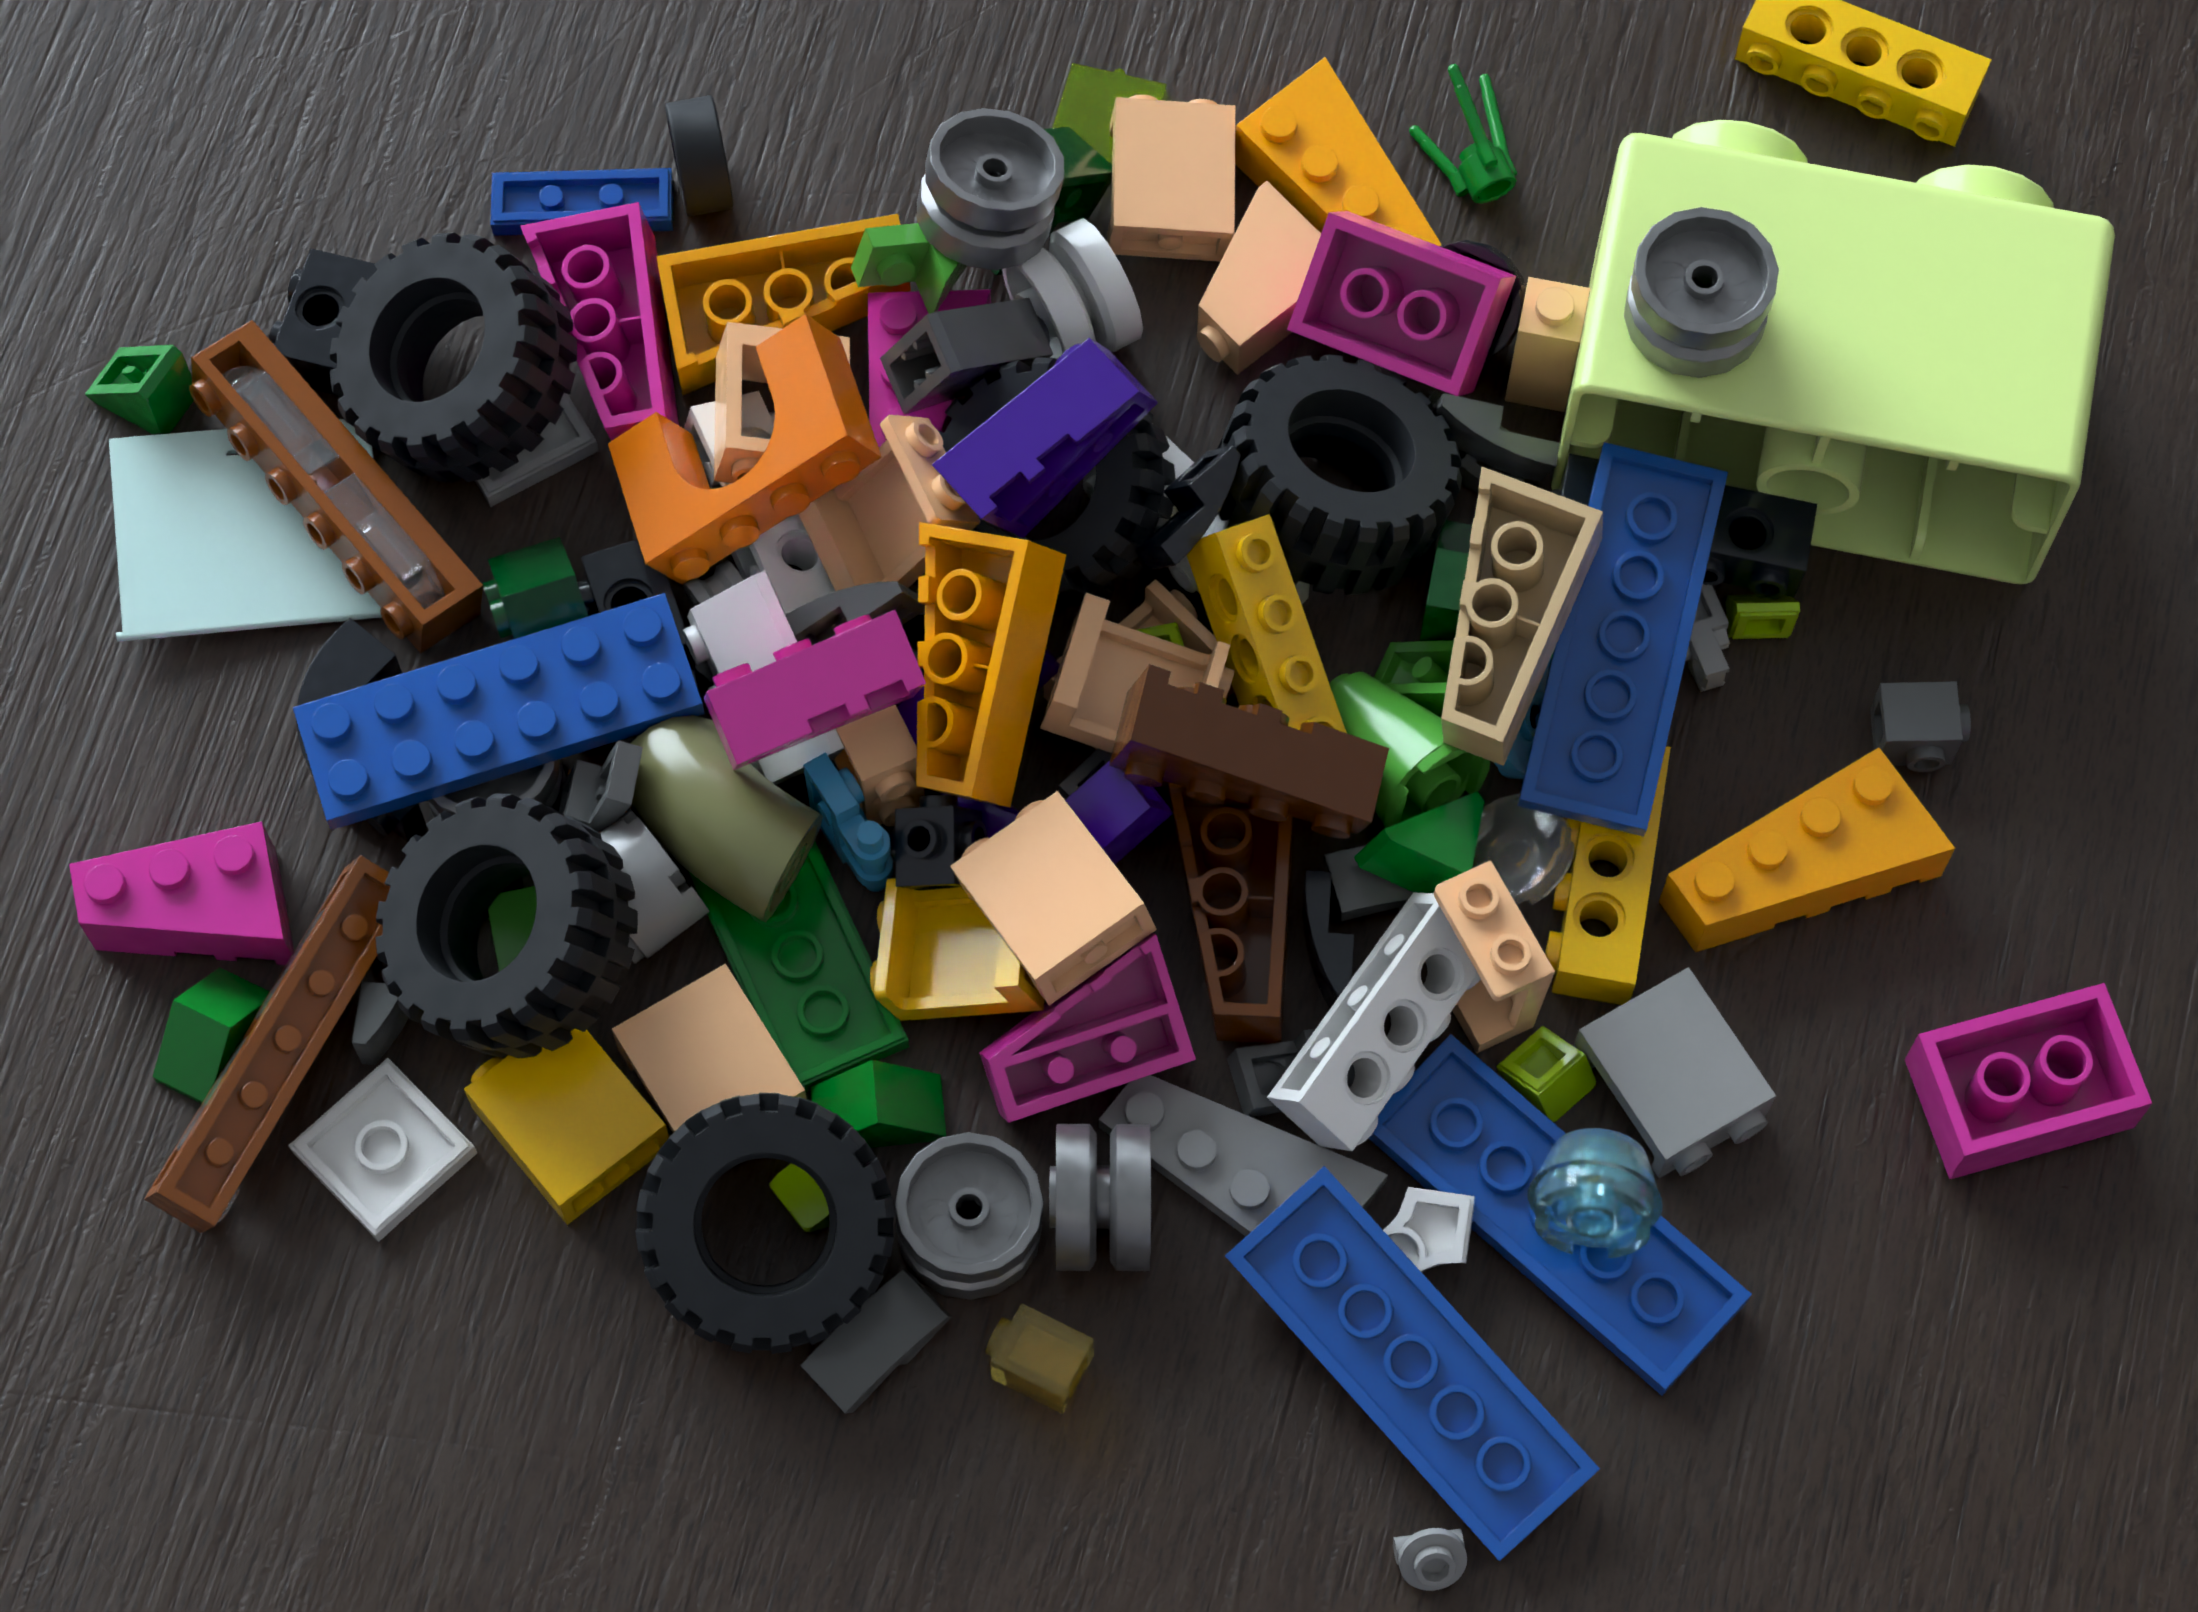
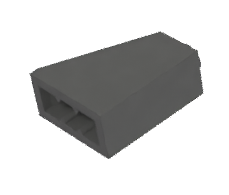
(959, 346)

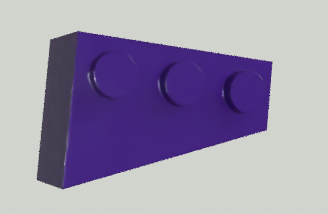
(1046, 438)

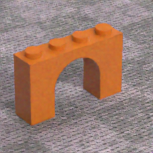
(815, 445)

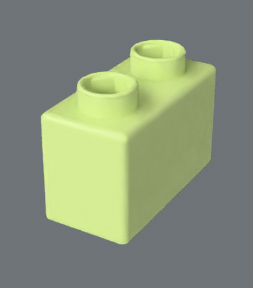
(1914, 358)

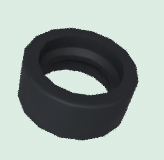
(699, 155)

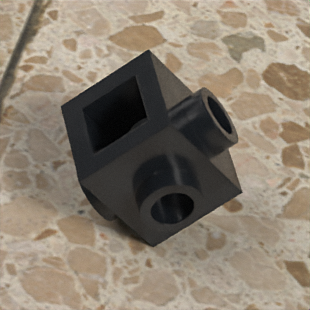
(932, 840)

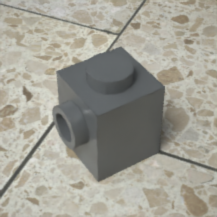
(1919, 723)

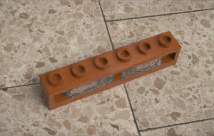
(335, 487)
(274, 1052)

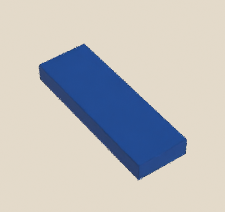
(549, 195)

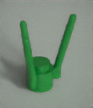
(1485, 166)

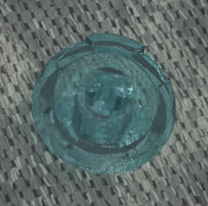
(1595, 1193)

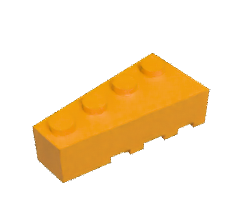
(1325, 156)
(762, 284)
(981, 657)
(1819, 850)

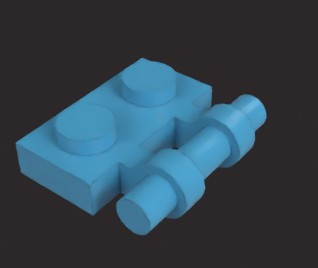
(854, 839)

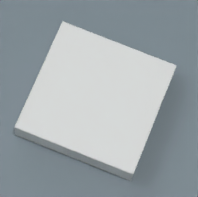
(383, 1149)

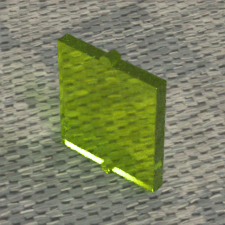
(1090, 101)

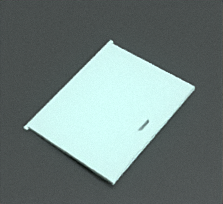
(213, 545)

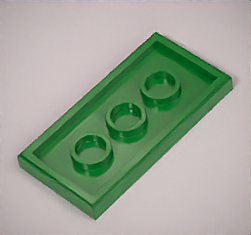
(807, 976)

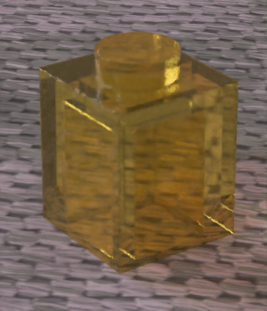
(1039, 1357)

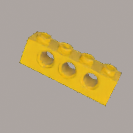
(1890, 50)
(1263, 621)
(1605, 965)

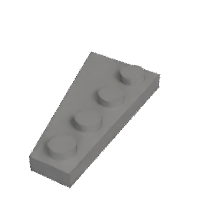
(1228, 1158)

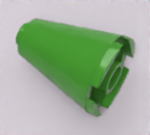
(1419, 766)

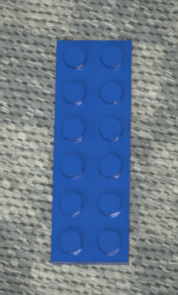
(1624, 643)
(497, 711)
(1479, 1137)
(1412, 1363)

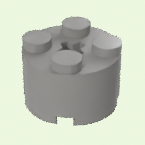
(661, 895)

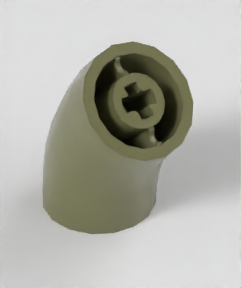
(719, 821)

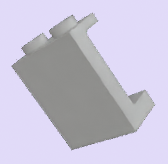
(1678, 1073)

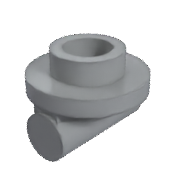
(1431, 1557)

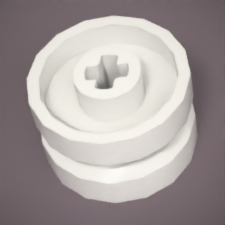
(1078, 290)

